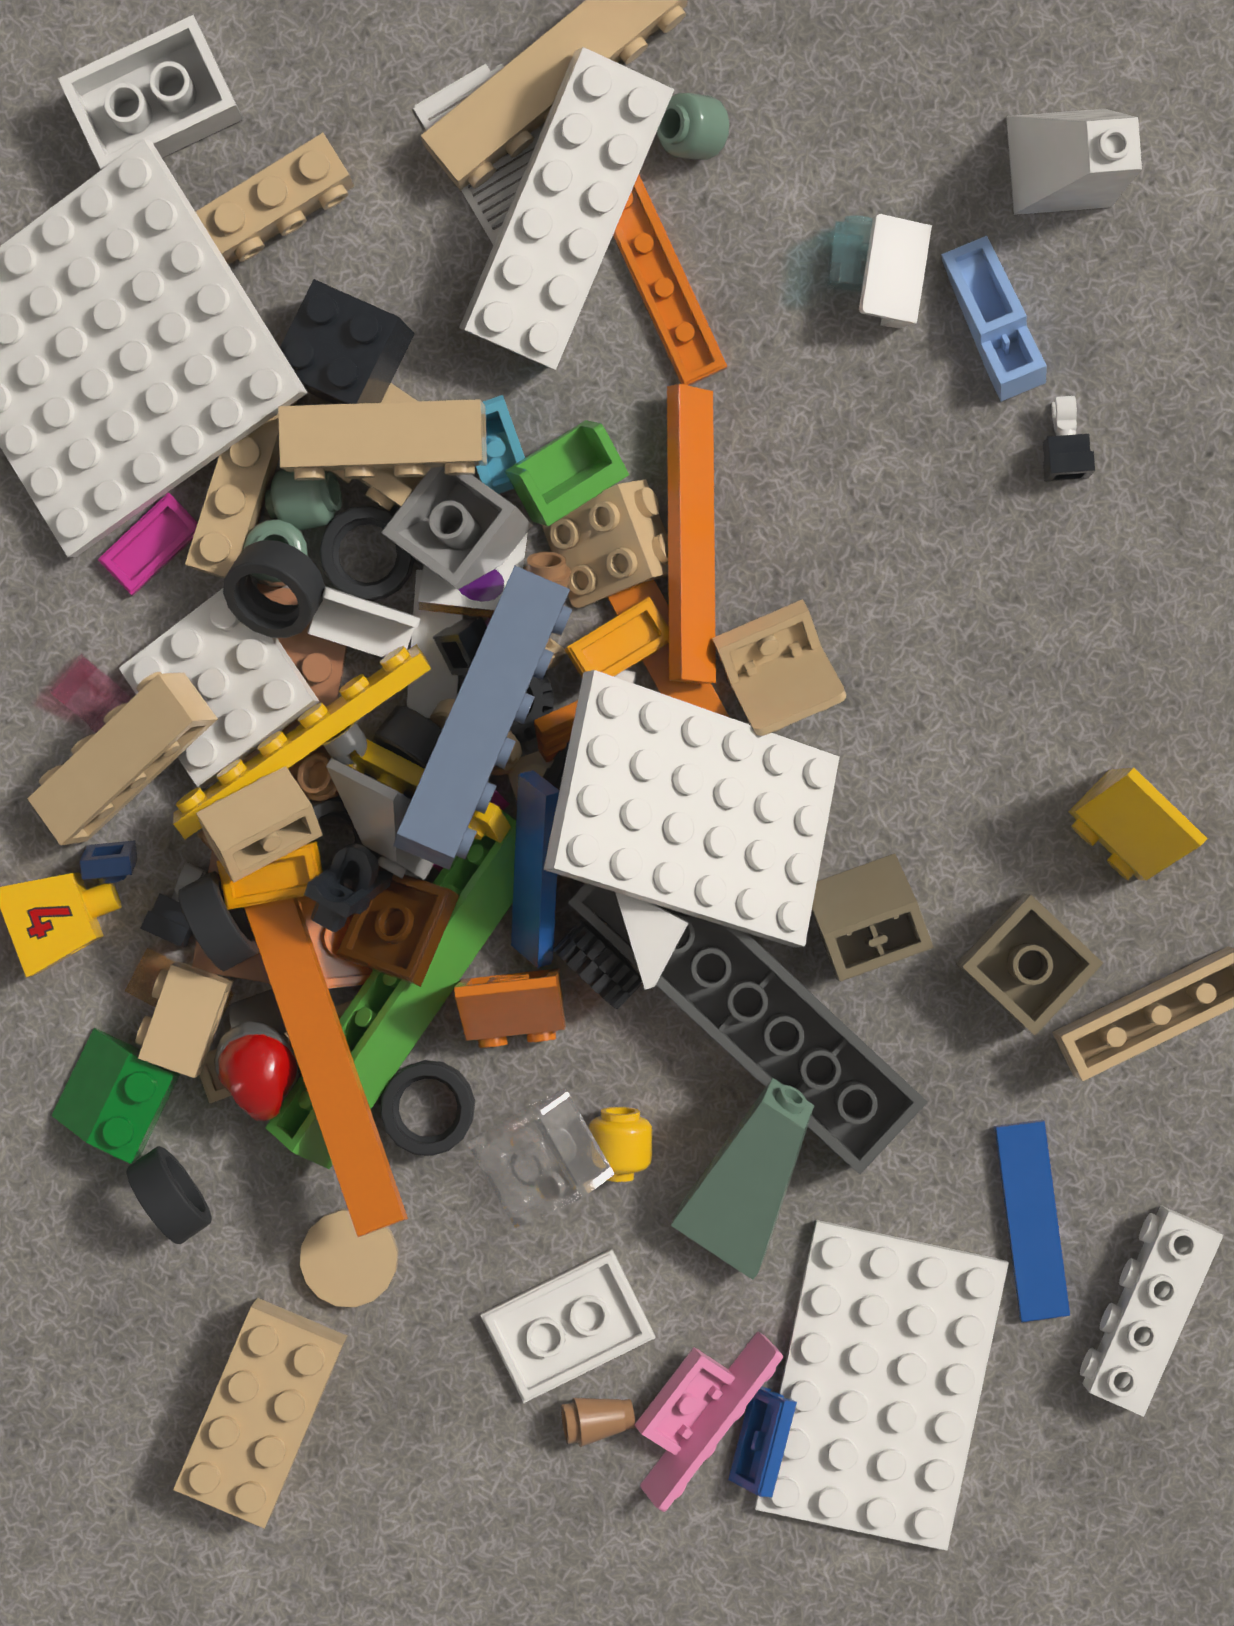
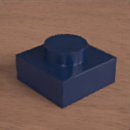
(109, 861)

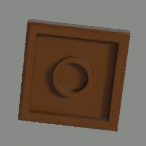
(400, 929)

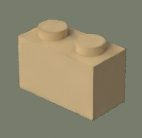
(259, 824)
(183, 1019)

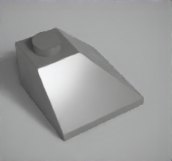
(377, 818)

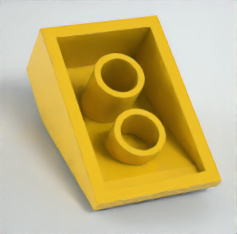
(1134, 824)

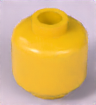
(624, 1141)

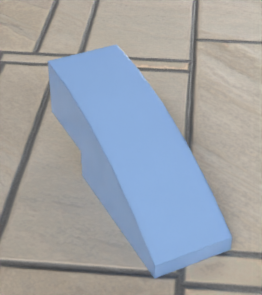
(995, 318)

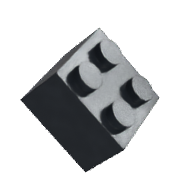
(344, 346)

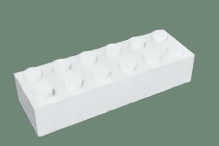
(566, 207)

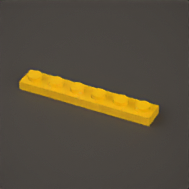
(316, 728)

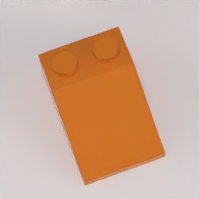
(511, 1006)

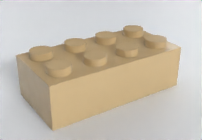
(260, 1412)

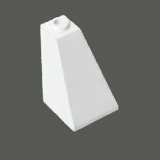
(1071, 159)

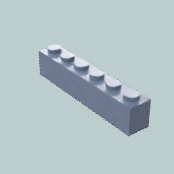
(481, 718)

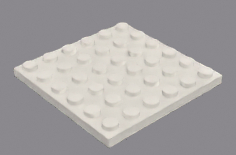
(125, 351)

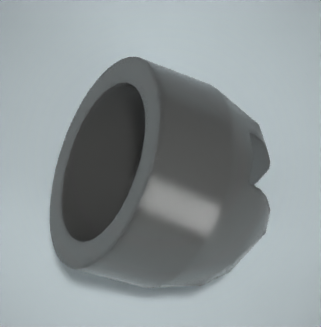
(346, 742)

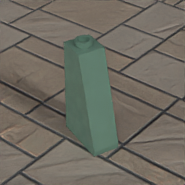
(745, 1184)

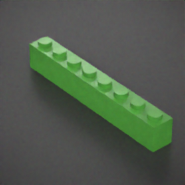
(393, 1014)

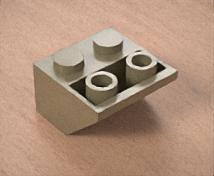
(868, 918)

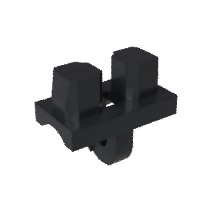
(346, 886)

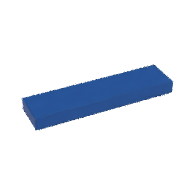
(533, 886)
(1032, 1220)

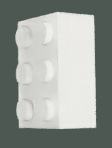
(152, 90)

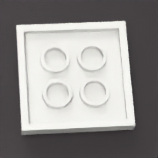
(237, 673)

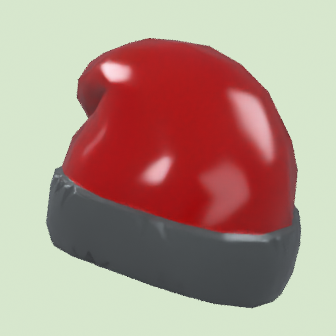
(256, 1068)

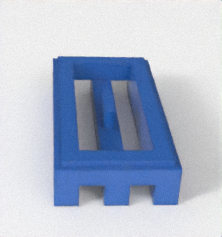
(762, 1442)

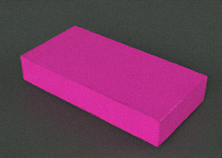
(150, 544)

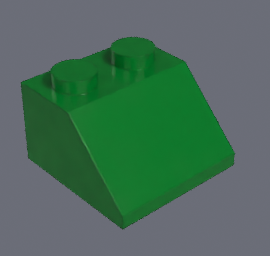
(114, 1097)

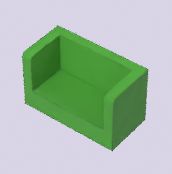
(567, 472)

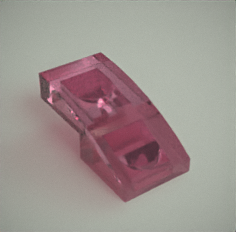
(89, 692)

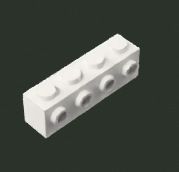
(1150, 1309)

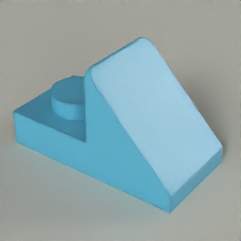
(502, 446)

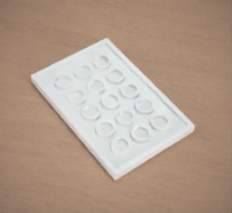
(691, 810)
(884, 1383)

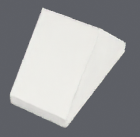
(652, 935)

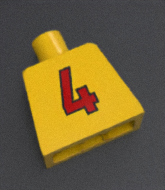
(54, 918)

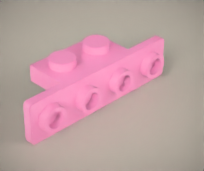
(697, 1412)

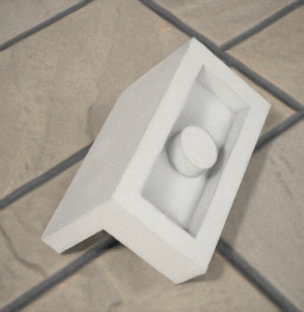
(895, 270)
(362, 623)

